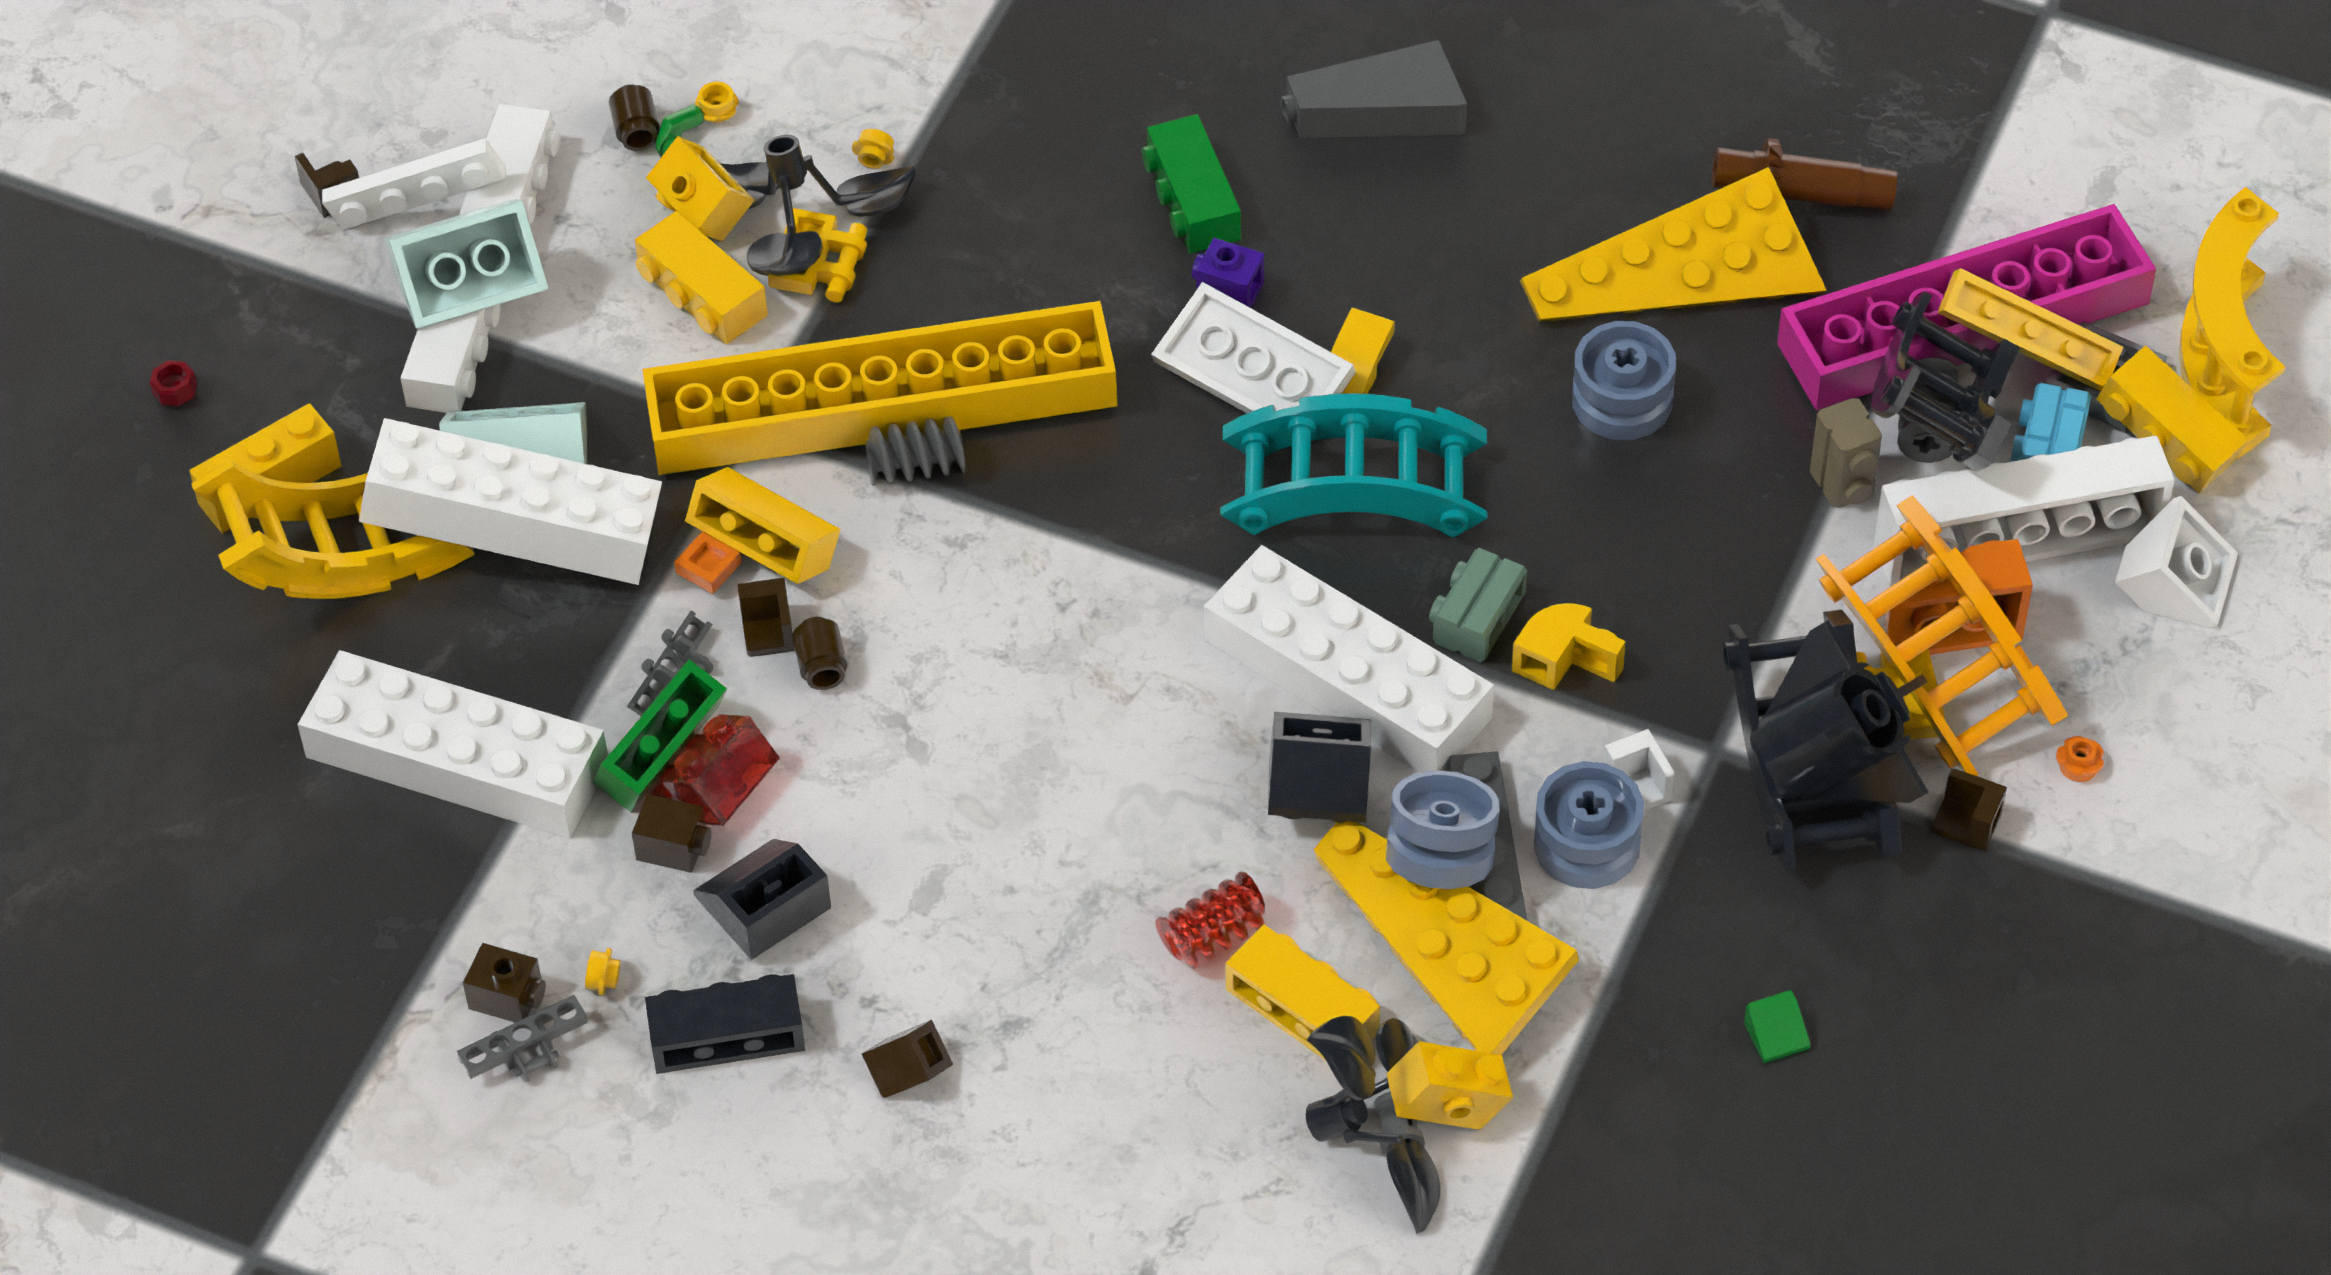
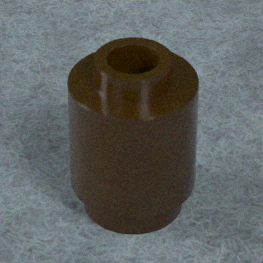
(634, 117)
(820, 653)

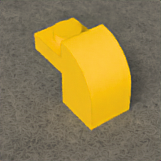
(1565, 637)

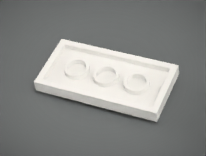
(1247, 355)

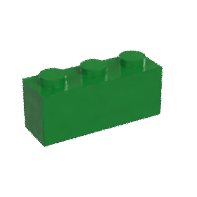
(1191, 183)
(659, 735)

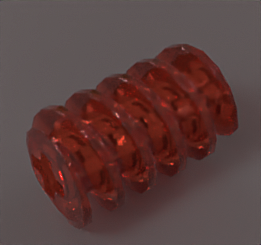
(1212, 919)

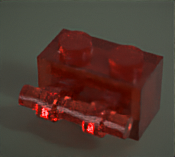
(719, 767)

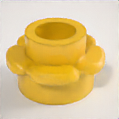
(717, 101)
(874, 148)
(602, 971)

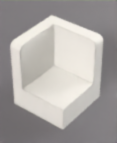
(1645, 765)

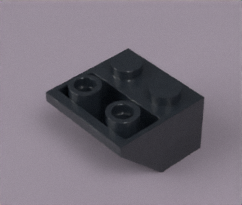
(1319, 767)
(766, 895)

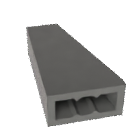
(1378, 96)

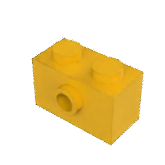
(699, 188)
(1449, 1085)

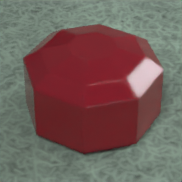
(173, 383)

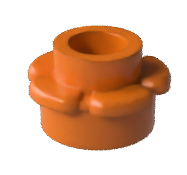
(2080, 768)

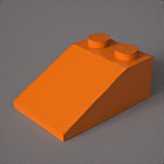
(2002, 572)

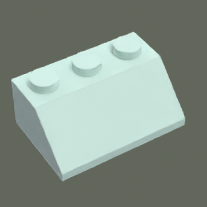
(466, 263)
(542, 429)

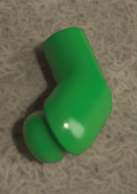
(676, 124)

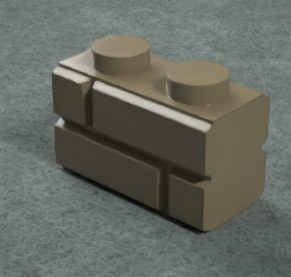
(1845, 453)

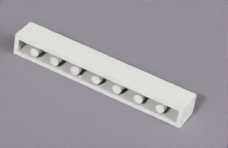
(447, 352)

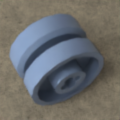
(1623, 380)
(1588, 825)
(1442, 829)

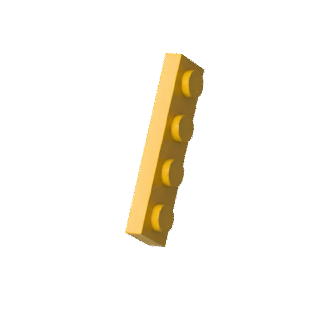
(2032, 328)

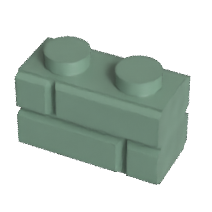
(1478, 604)

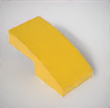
(1363, 344)

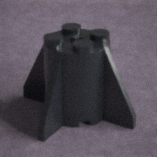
(1838, 728)

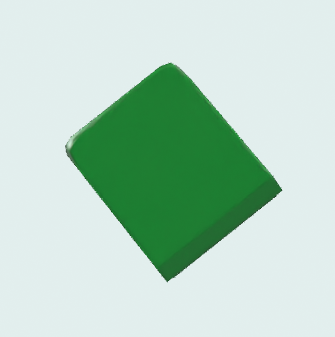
(1776, 1026)

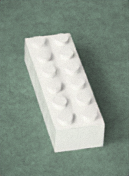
(510, 501)
(2046, 502)
(1348, 661)
(453, 743)

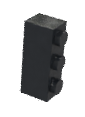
(725, 1023)

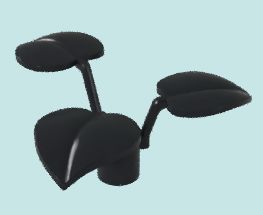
(786, 169)
(1350, 1057)

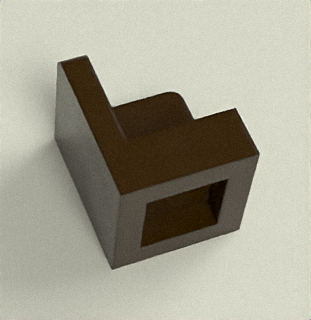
(325, 177)
(765, 617)
(1969, 809)
(907, 1059)

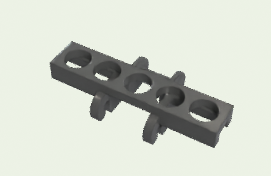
(681, 644)
(534, 1023)

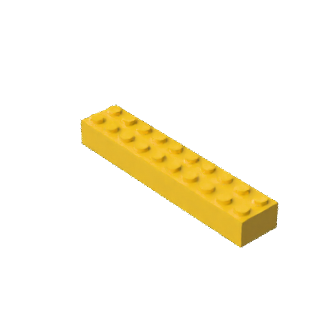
(841, 388)

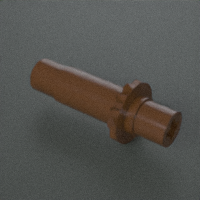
(1809, 177)

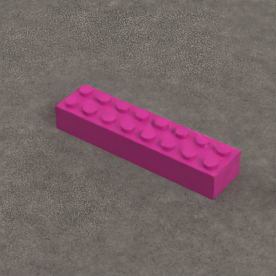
(2071, 267)

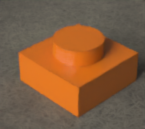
(707, 562)

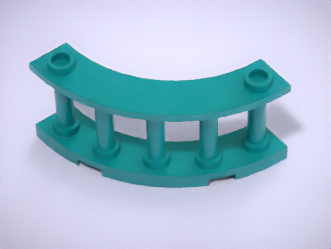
(1354, 418)

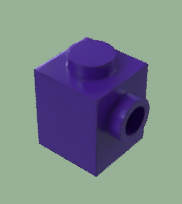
(1231, 270)

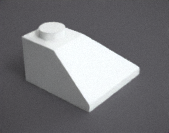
(2178, 566)

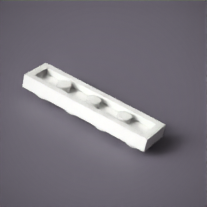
(414, 184)

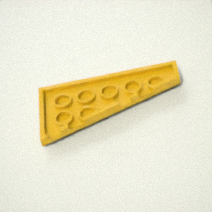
(1703, 253)
(1458, 945)

